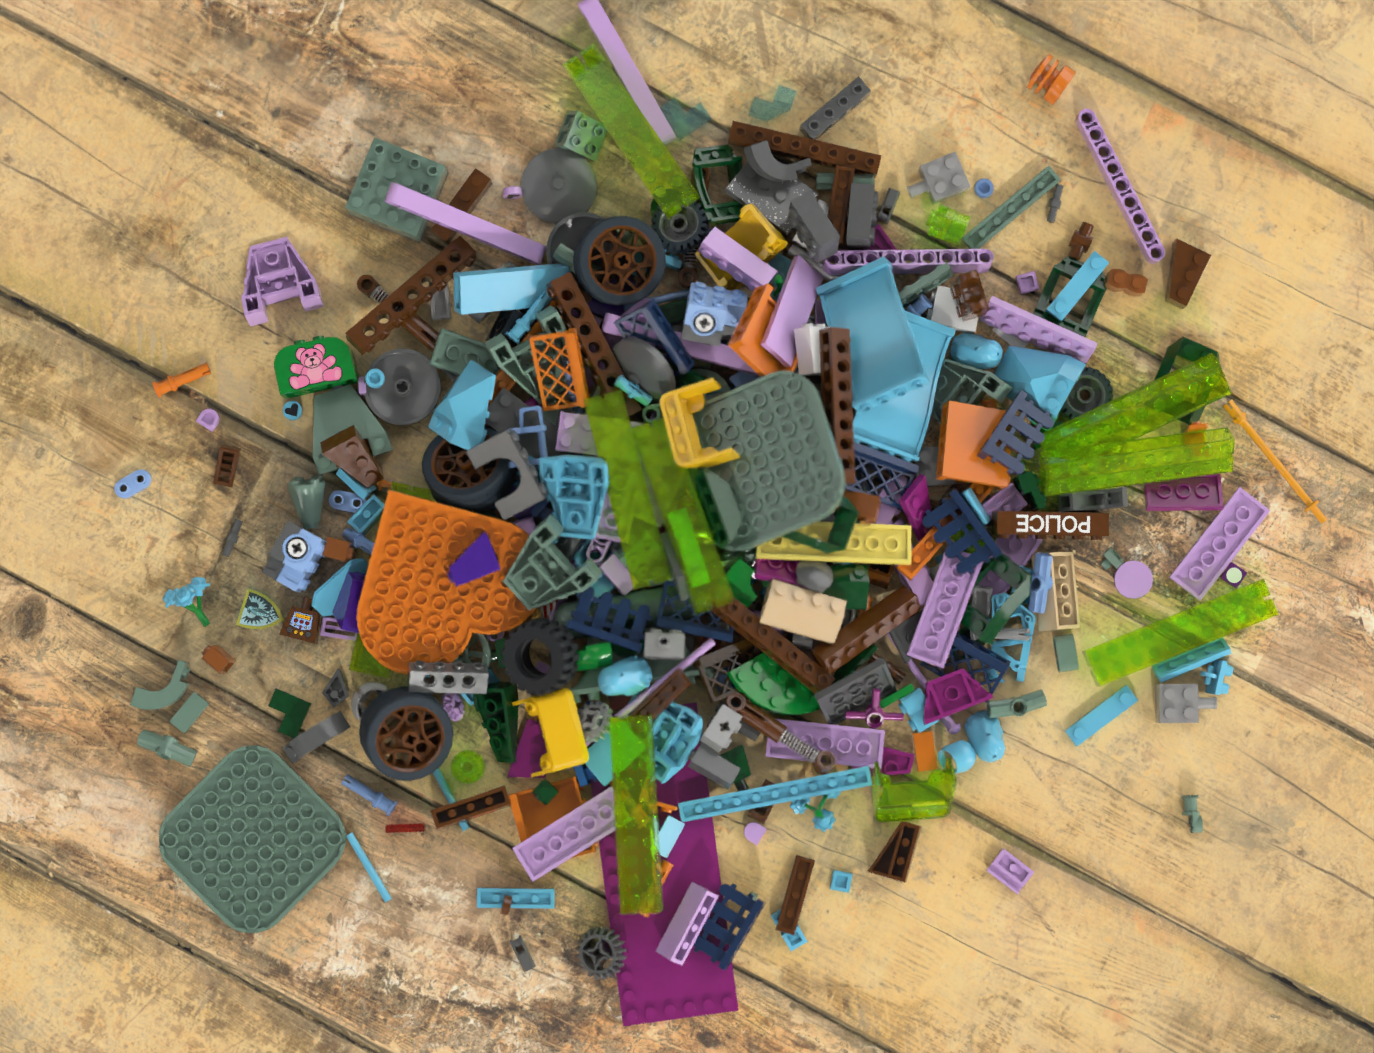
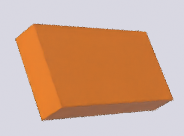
(924, 751)

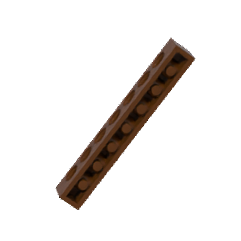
(801, 148)
(457, 249)
(594, 336)
(837, 393)
(774, 645)

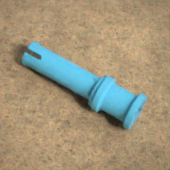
(523, 325)

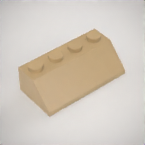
(1062, 599)
(802, 611)

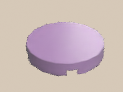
(1133, 579)

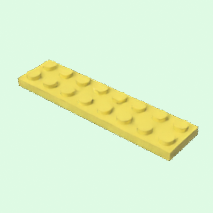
(866, 545)

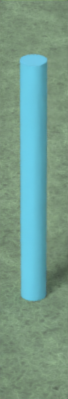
(447, 792)
(368, 866)

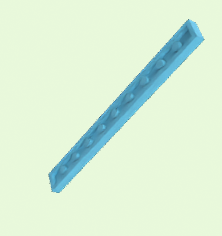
(775, 794)

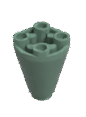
(307, 499)

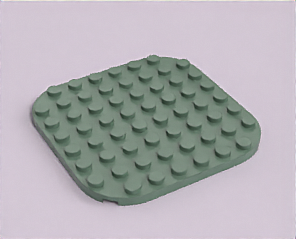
(786, 454)
(252, 839)

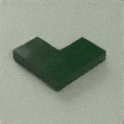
(294, 709)

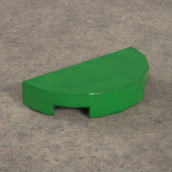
(896, 695)

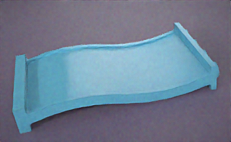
(882, 341)
(902, 423)

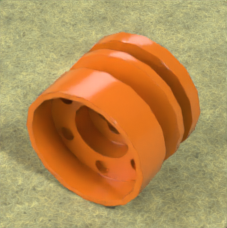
(1050, 79)

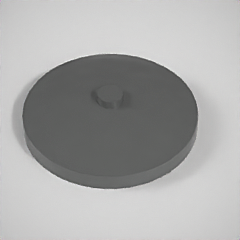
(558, 185)
(568, 233)
(644, 367)
(409, 387)

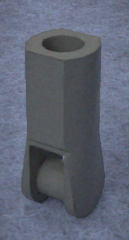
(888, 203)
(524, 956)

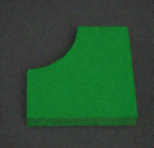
(740, 582)

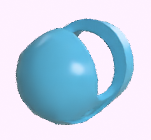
(962, 753)

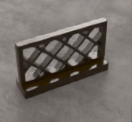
(717, 657)

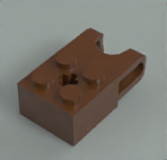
(969, 296)

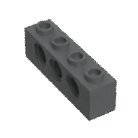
(835, 109)
(455, 684)

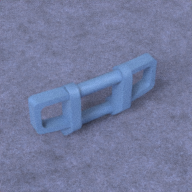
(539, 429)

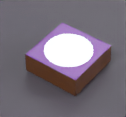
(1233, 575)

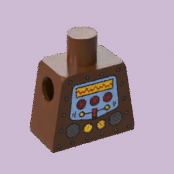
(302, 623)

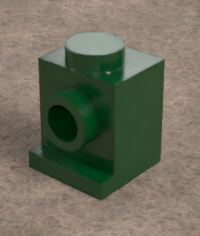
(545, 792)

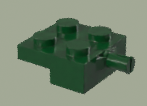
(1028, 484)

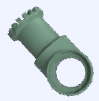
(1190, 809)

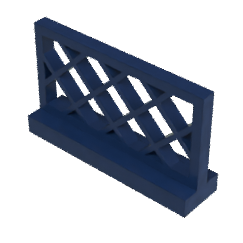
(665, 335)
(887, 462)
(688, 626)
(977, 652)

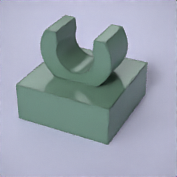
(1112, 557)

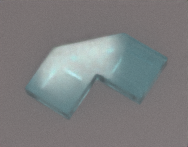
(768, 110)

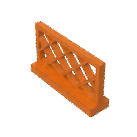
(575, 363)

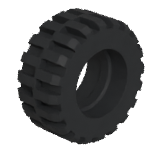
(518, 659)

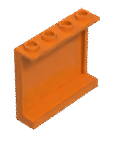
(750, 333)
(961, 438)
(534, 816)

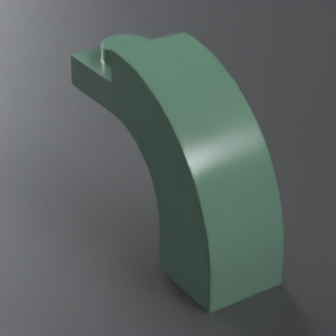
(166, 697)

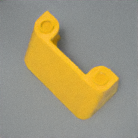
(755, 235)

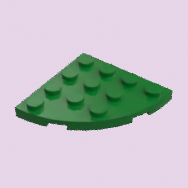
(773, 687)

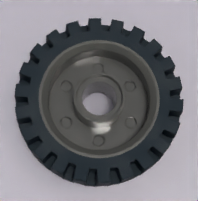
(685, 238)
(1095, 385)

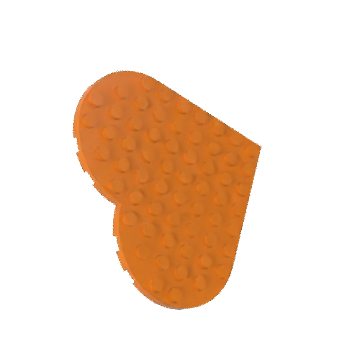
(407, 598)

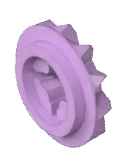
(452, 700)

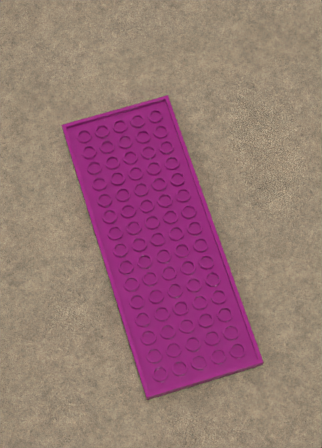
(649, 983)

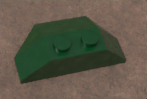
(718, 506)

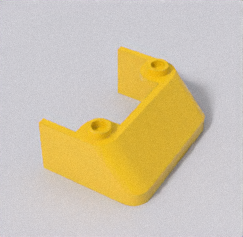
(681, 428)
(560, 730)

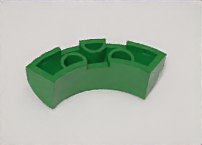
(593, 656)

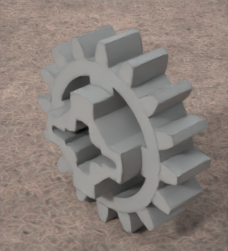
(595, 722)

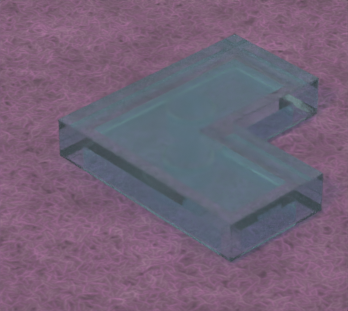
(682, 122)

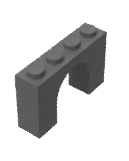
(507, 446)
(711, 764)

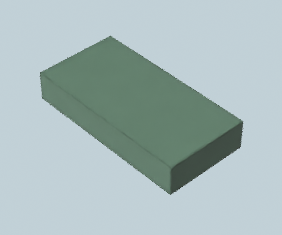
(189, 712)

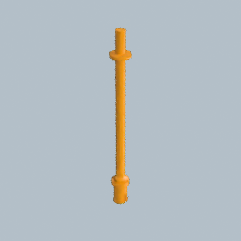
(1240, 418)

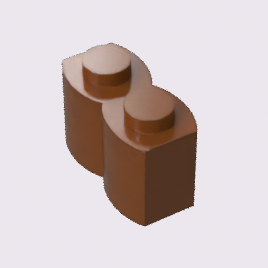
(1131, 284)
(218, 658)

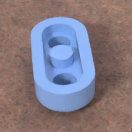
(132, 484)
(347, 502)

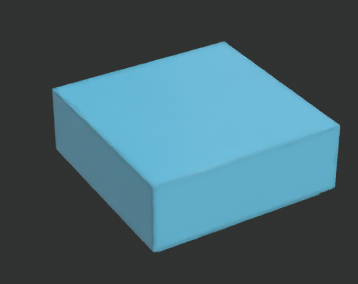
(841, 881)

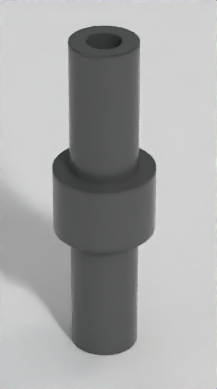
(1055, 203)
(232, 537)

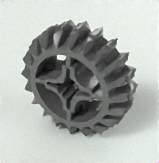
(596, 966)

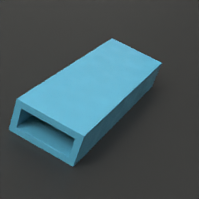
(503, 287)

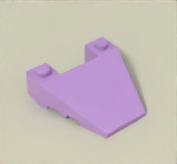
(277, 275)

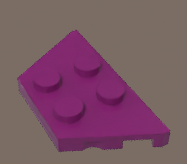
(952, 694)

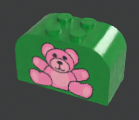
(314, 366)

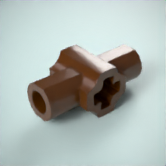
(1081, 241)

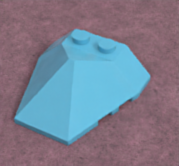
(1040, 374)
(464, 408)
(576, 492)
(675, 737)

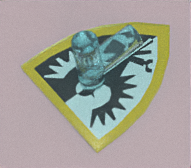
(258, 611)

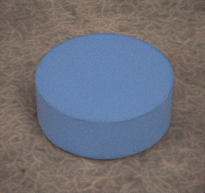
(983, 188)

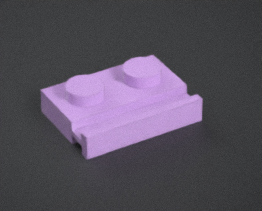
(1005, 500)
(1010, 871)

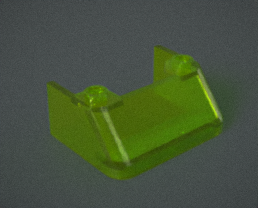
(914, 798)

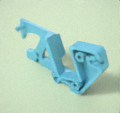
(1028, 621)

